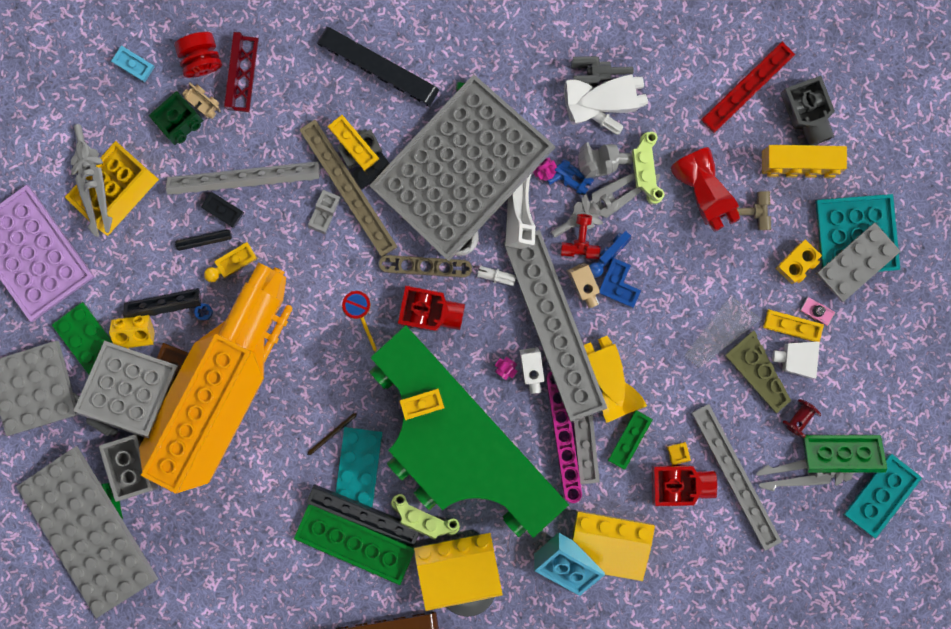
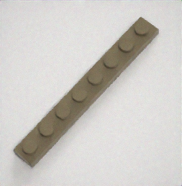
(348, 188)

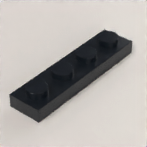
(163, 304)

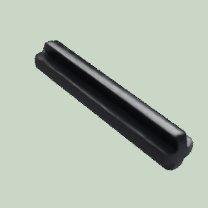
(204, 239)

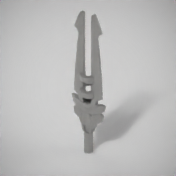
(84, 164)
(596, 208)
(811, 479)

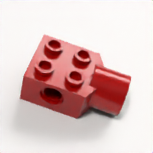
(429, 310)
(681, 485)

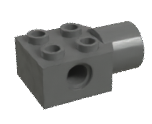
(809, 109)

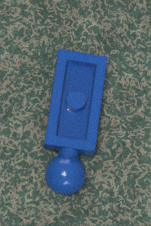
(608, 254)

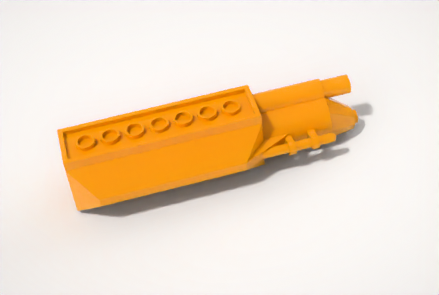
(215, 388)

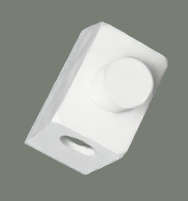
(799, 358)
(531, 361)

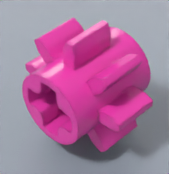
(545, 170)
(506, 368)

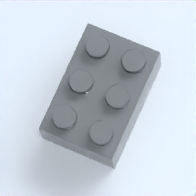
(124, 468)

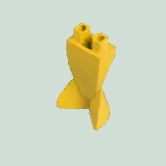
(608, 370)

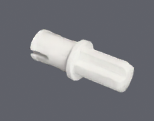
(607, 122)
(496, 276)

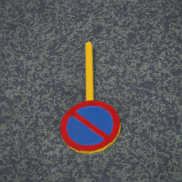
(356, 306)

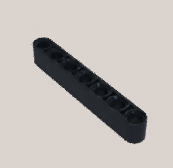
(378, 65)

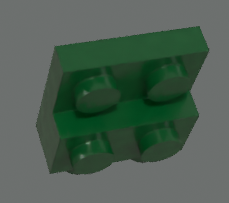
(176, 118)

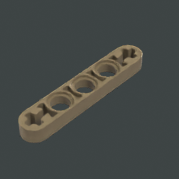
(416, 262)

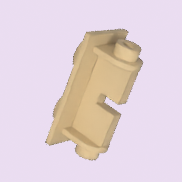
(196, 95)

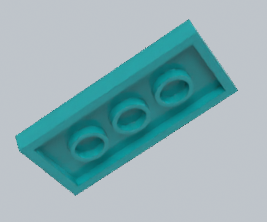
(359, 464)
(882, 496)

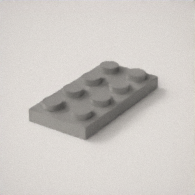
(858, 262)

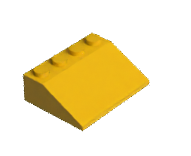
(124, 183)
(614, 543)
(458, 571)

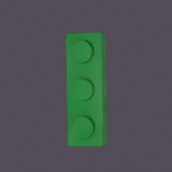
(630, 439)

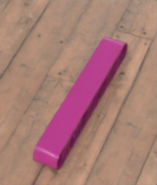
(562, 446)

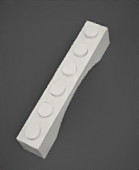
(520, 226)

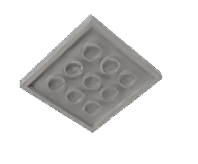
(34, 389)
(125, 389)

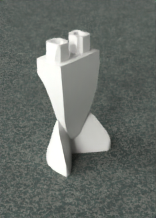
(613, 96)

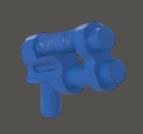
(565, 172)

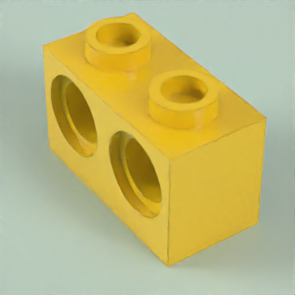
(795, 258)
(132, 331)

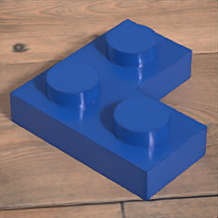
(614, 286)

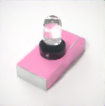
(817, 311)

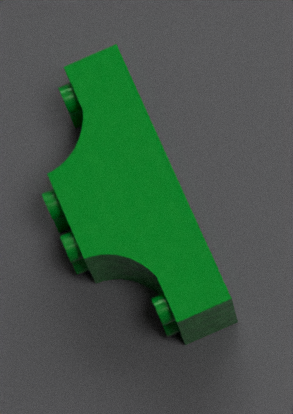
(459, 448)

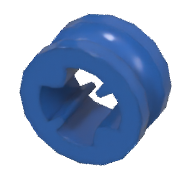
(205, 317)

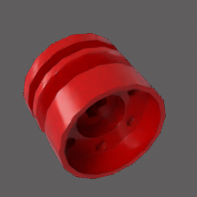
(198, 54)

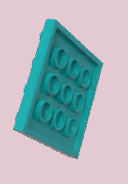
(846, 218)

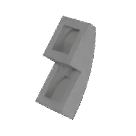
(324, 212)

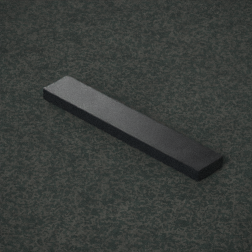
(361, 514)

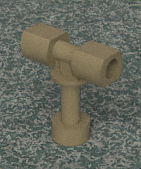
(759, 210)

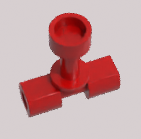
(581, 246)

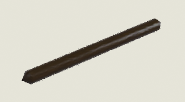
(332, 433)

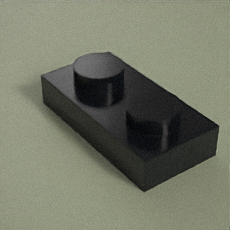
(365, 178)
(222, 209)

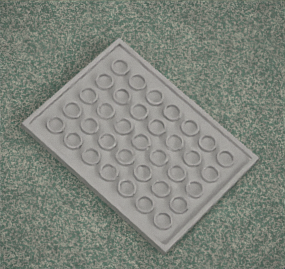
(462, 167)

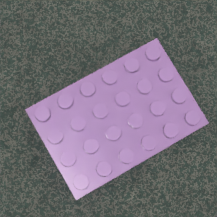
(36, 256)

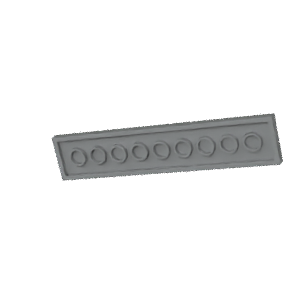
(556, 329)

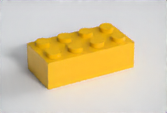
(804, 160)

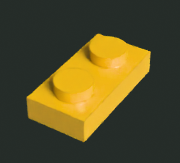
(421, 404)

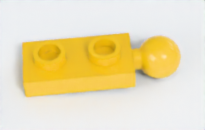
(231, 262)

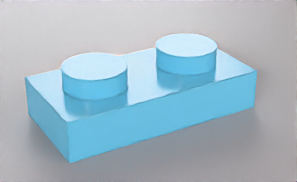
(133, 64)

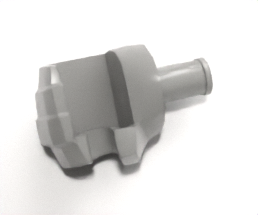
(602, 161)

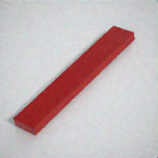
(748, 87)

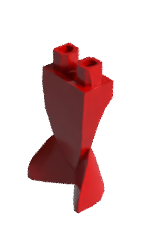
(710, 194)

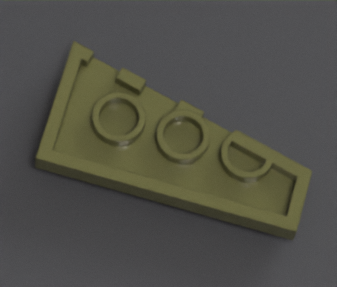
(758, 371)

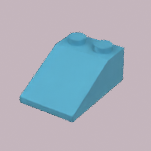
(567, 565)

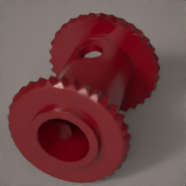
(802, 416)

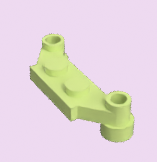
(644, 168)
(422, 521)

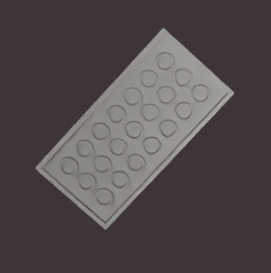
(87, 532)

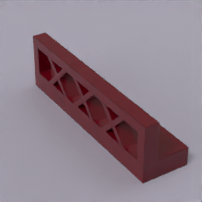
(234, 69)

